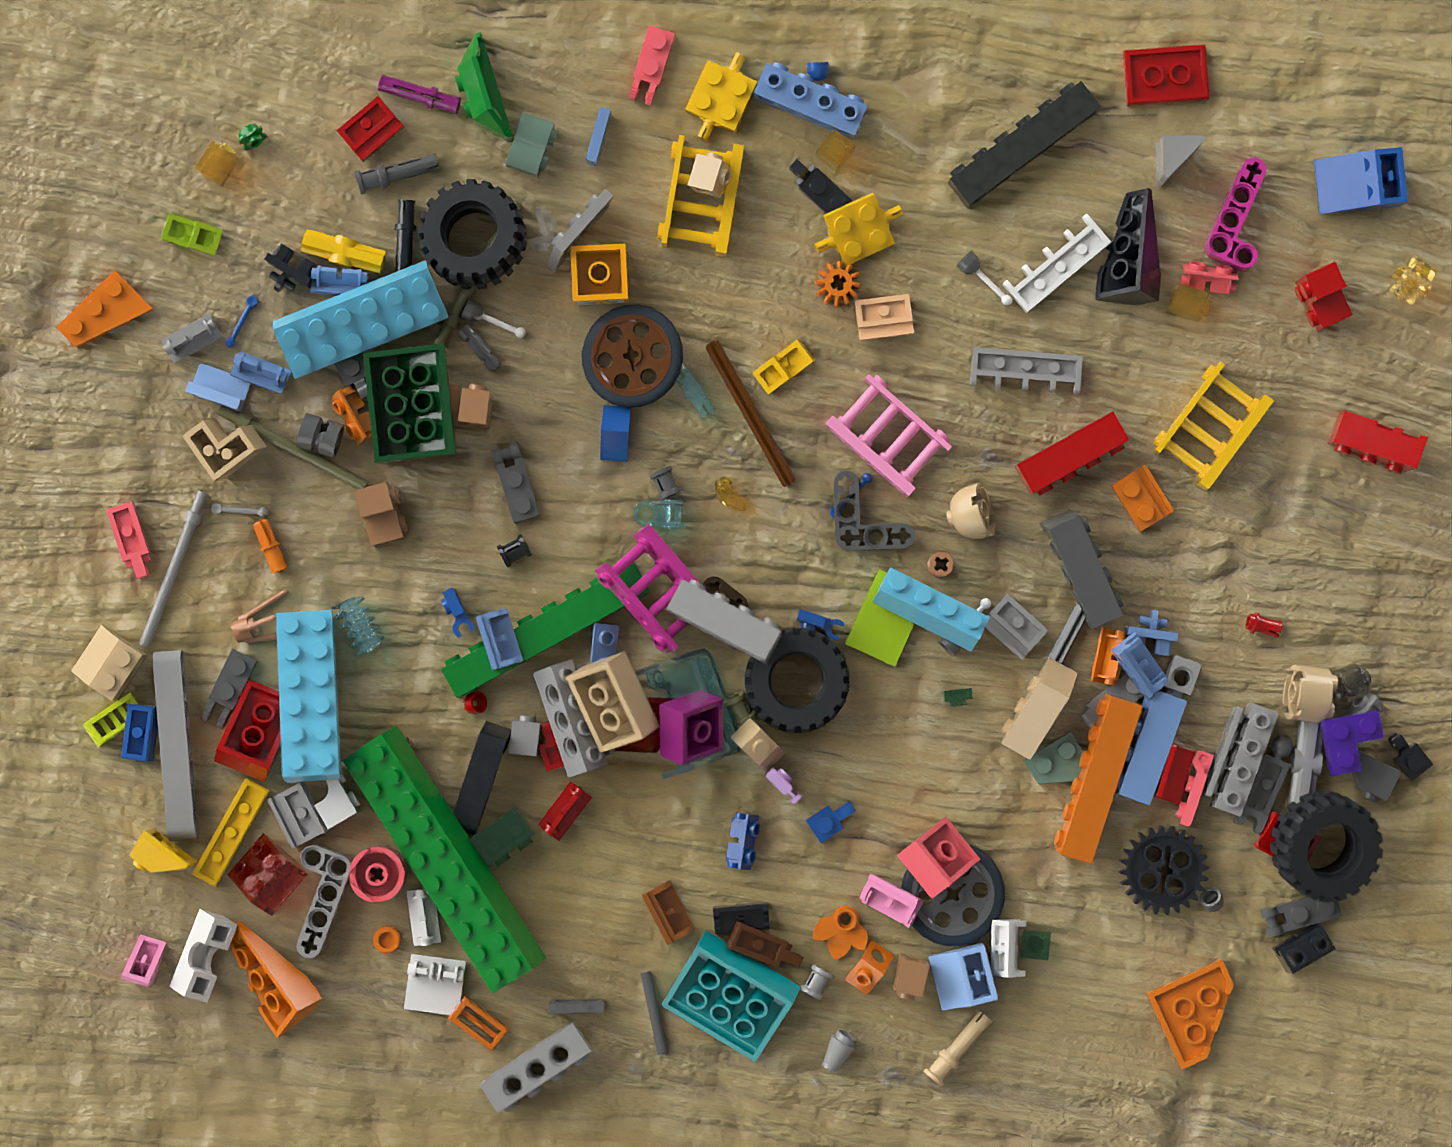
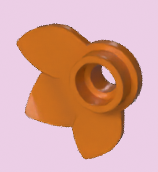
(839, 935)

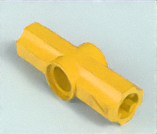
(343, 251)

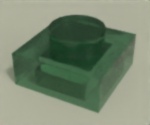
(957, 697)
(1035, 944)

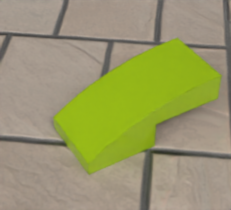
(191, 234)

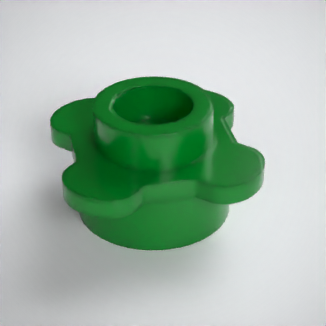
(251, 136)

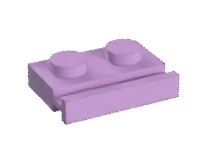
(781, 781)

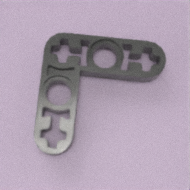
(853, 523)

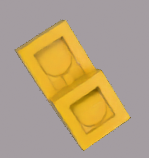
(783, 366)

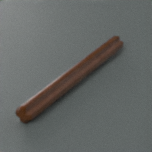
(750, 413)

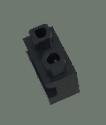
(1310, 946)

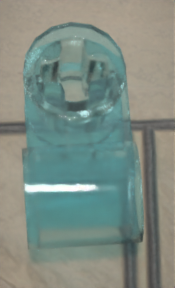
(662, 514)

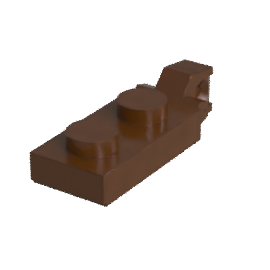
(762, 946)

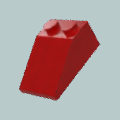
(252, 732)

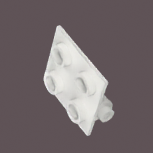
(434, 984)

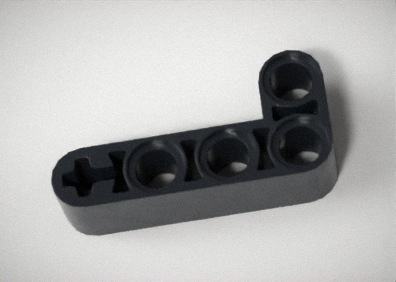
(481, 775)

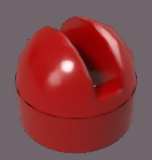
(481, 703)

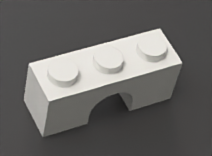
(338, 804)
(194, 974)

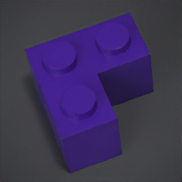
(1341, 740)

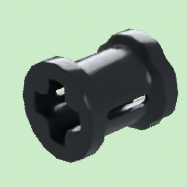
(514, 550)

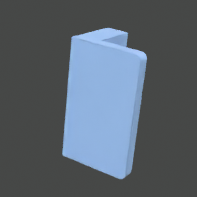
(219, 387)

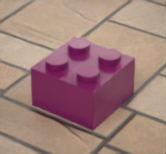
(691, 727)

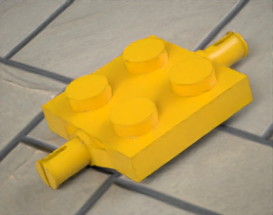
(721, 96)
(858, 229)

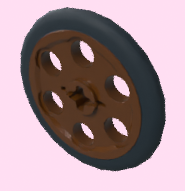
(598, 343)

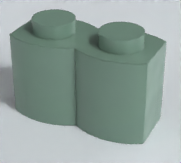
(531, 144)

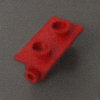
(564, 811)

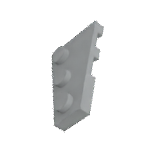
(595, 208)

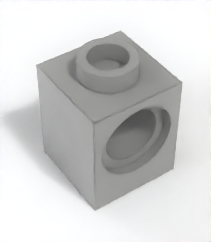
(1190, 668)
(525, 736)

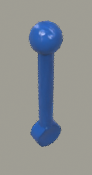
(252, 301)
(866, 479)

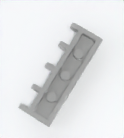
(1026, 367)

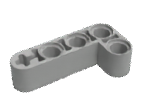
(320, 902)

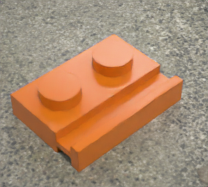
(1142, 498)

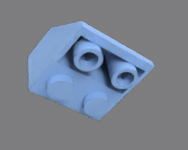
(963, 977)

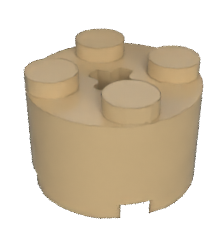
(1309, 694)

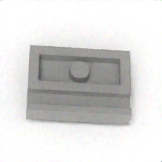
(1014, 627)
(297, 815)

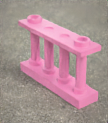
(862, 444)

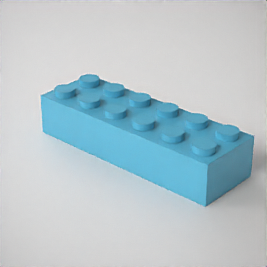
(360, 319)
(308, 696)

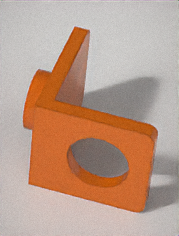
(868, 970)

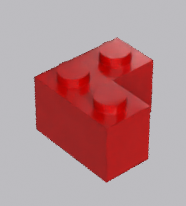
(1323, 296)

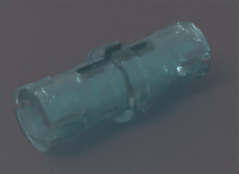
(694, 392)

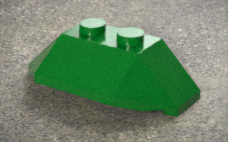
(482, 91)

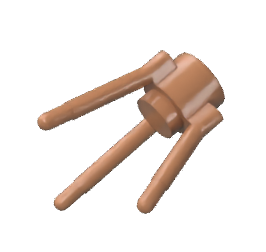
(246, 628)

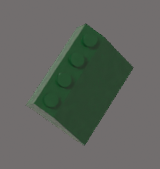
(409, 403)

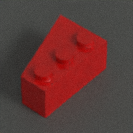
(1377, 443)

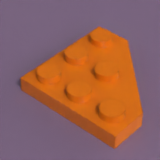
(1192, 1010)

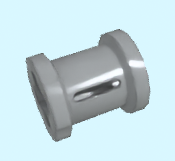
(817, 982)

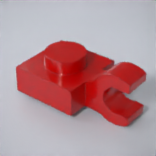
(549, 749)

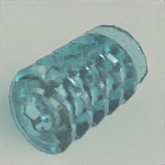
(358, 625)

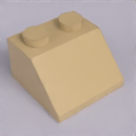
(109, 664)

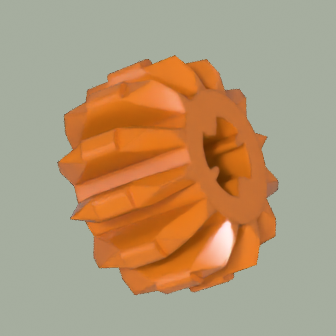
(829, 280)

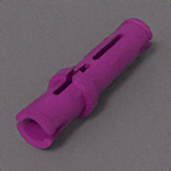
(389, 84)

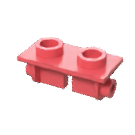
(1220, 277)

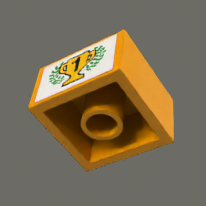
(599, 274)

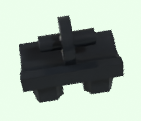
(280, 260)

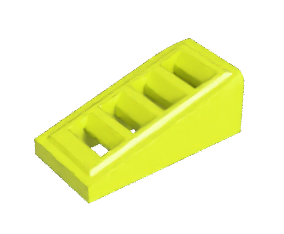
(93, 732)

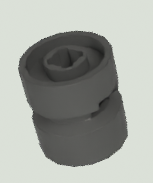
(320, 435)

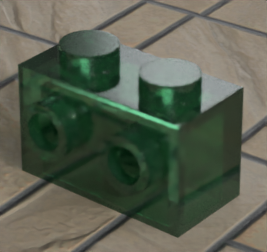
(502, 837)

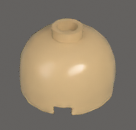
(971, 512)

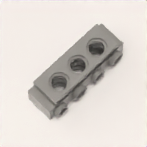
(588, 754)
(1244, 758)
(506, 1098)

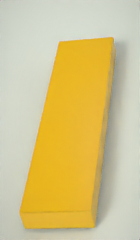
(231, 832)

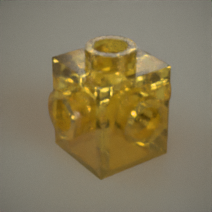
(1412, 280)

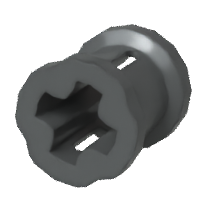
(665, 483)

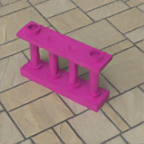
(665, 563)

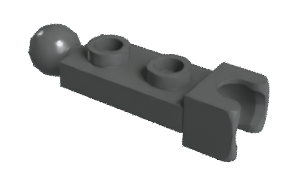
(1266, 784)

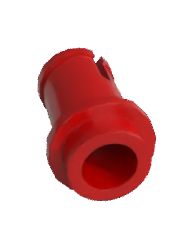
(1263, 625)

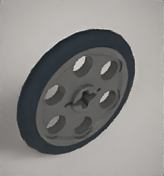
(958, 931)

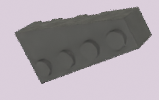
(1083, 567)

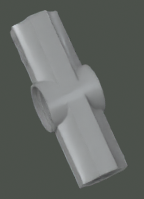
(1305, 760)

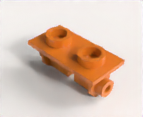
(347, 404)
(1105, 669)

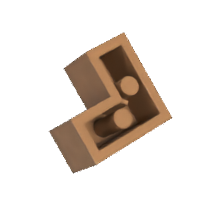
(471, 406)
(380, 512)

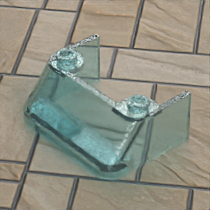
(686, 675)

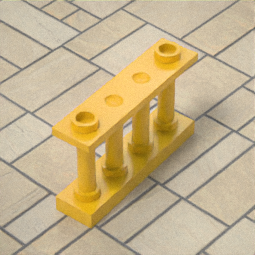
(722, 213)
(1223, 450)

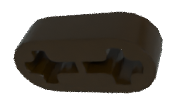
(726, 589)

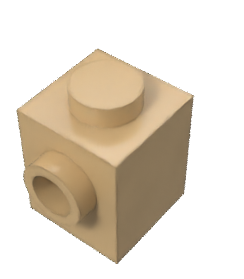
(709, 174)

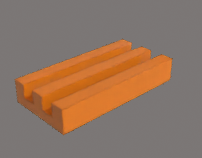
(459, 1009)

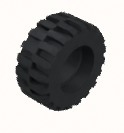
(454, 205)
(824, 707)
(1349, 869)

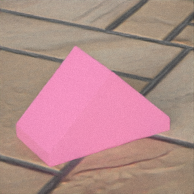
(144, 961)

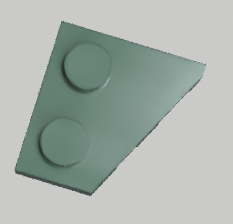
(1056, 761)

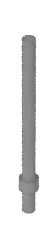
(192, 518)

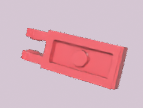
(652, 62)

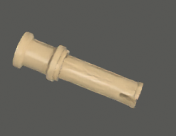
(949, 1059)

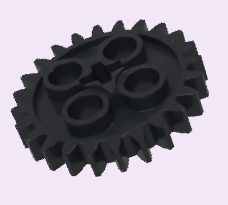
(1138, 864)

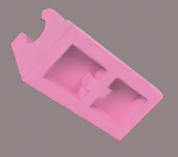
(891, 900)

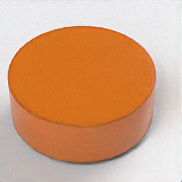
(387, 939)

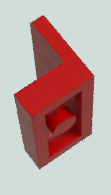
(1174, 774)

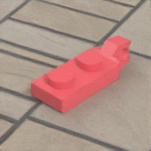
(130, 538)
(1201, 763)

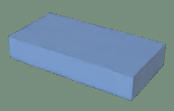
(598, 136)

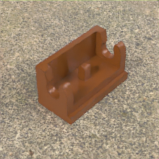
(668, 912)

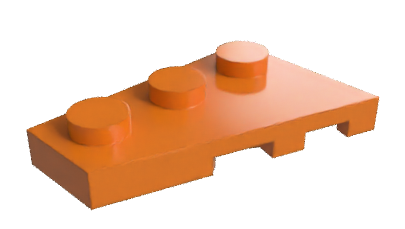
(105, 309)

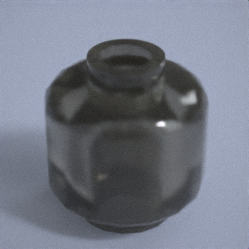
(1352, 683)

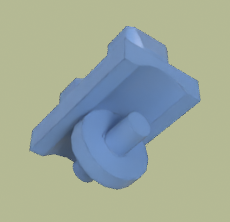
(1163, 639)

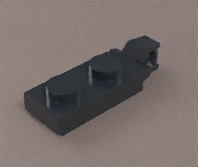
(819, 187)

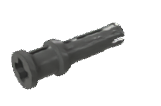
(384, 175)

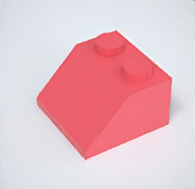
(938, 857)

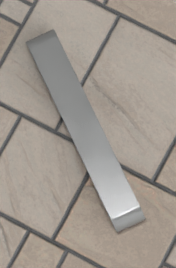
(175, 745)

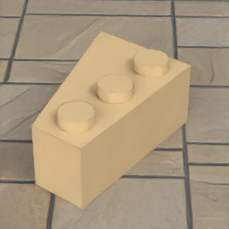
(1039, 708)

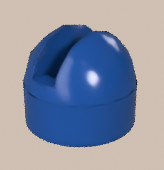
(818, 70)

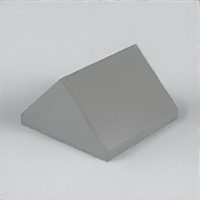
(1173, 152)

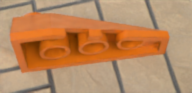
(281, 987)

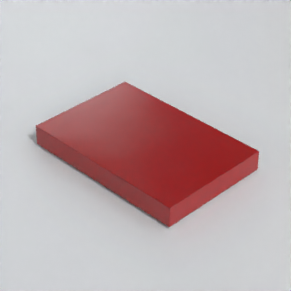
(1166, 75)

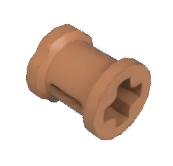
(940, 573)

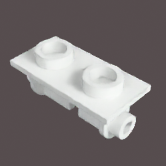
(423, 918)

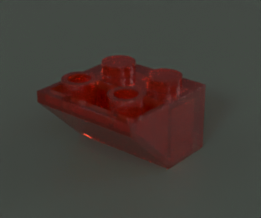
(267, 875)

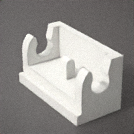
(1005, 947)

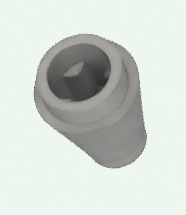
(839, 1049)

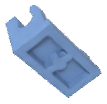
(499, 639)
(1140, 665)

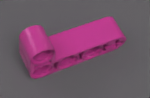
(1239, 212)

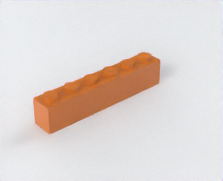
(1098, 777)

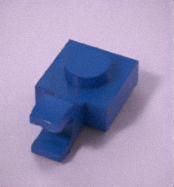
(453, 605)
(812, 621)
(827, 822)

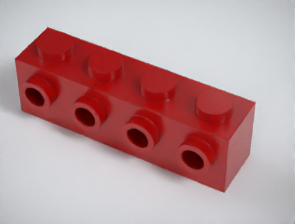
(1071, 453)

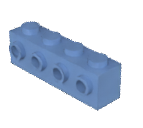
(809, 100)
(1150, 746)

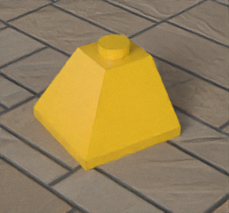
(157, 854)

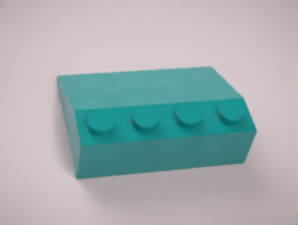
(731, 996)

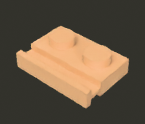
(884, 317)

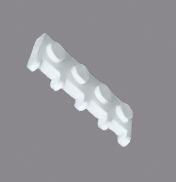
(1059, 265)

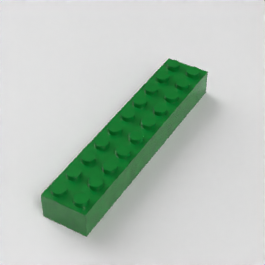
(444, 859)

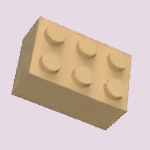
(612, 702)

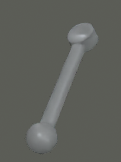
(218, 509)

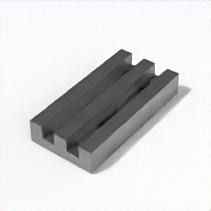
(577, 1006)

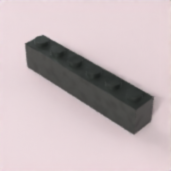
(1024, 144)

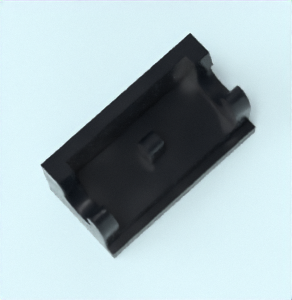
(751, 914)

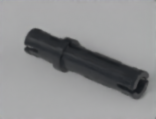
(405, 229)

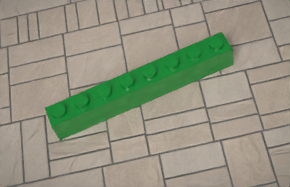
(541, 632)

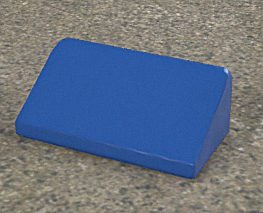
(140, 733)

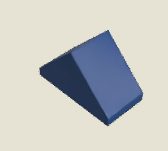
(615, 433)

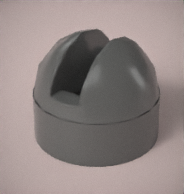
(1212, 899)

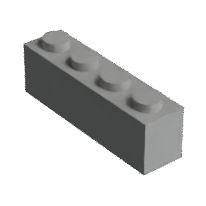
(724, 621)

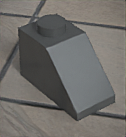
(1375, 779)

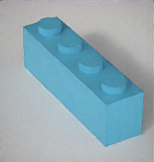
(931, 609)

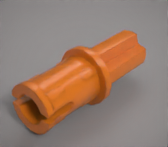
(270, 546)

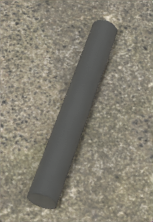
(654, 1012)

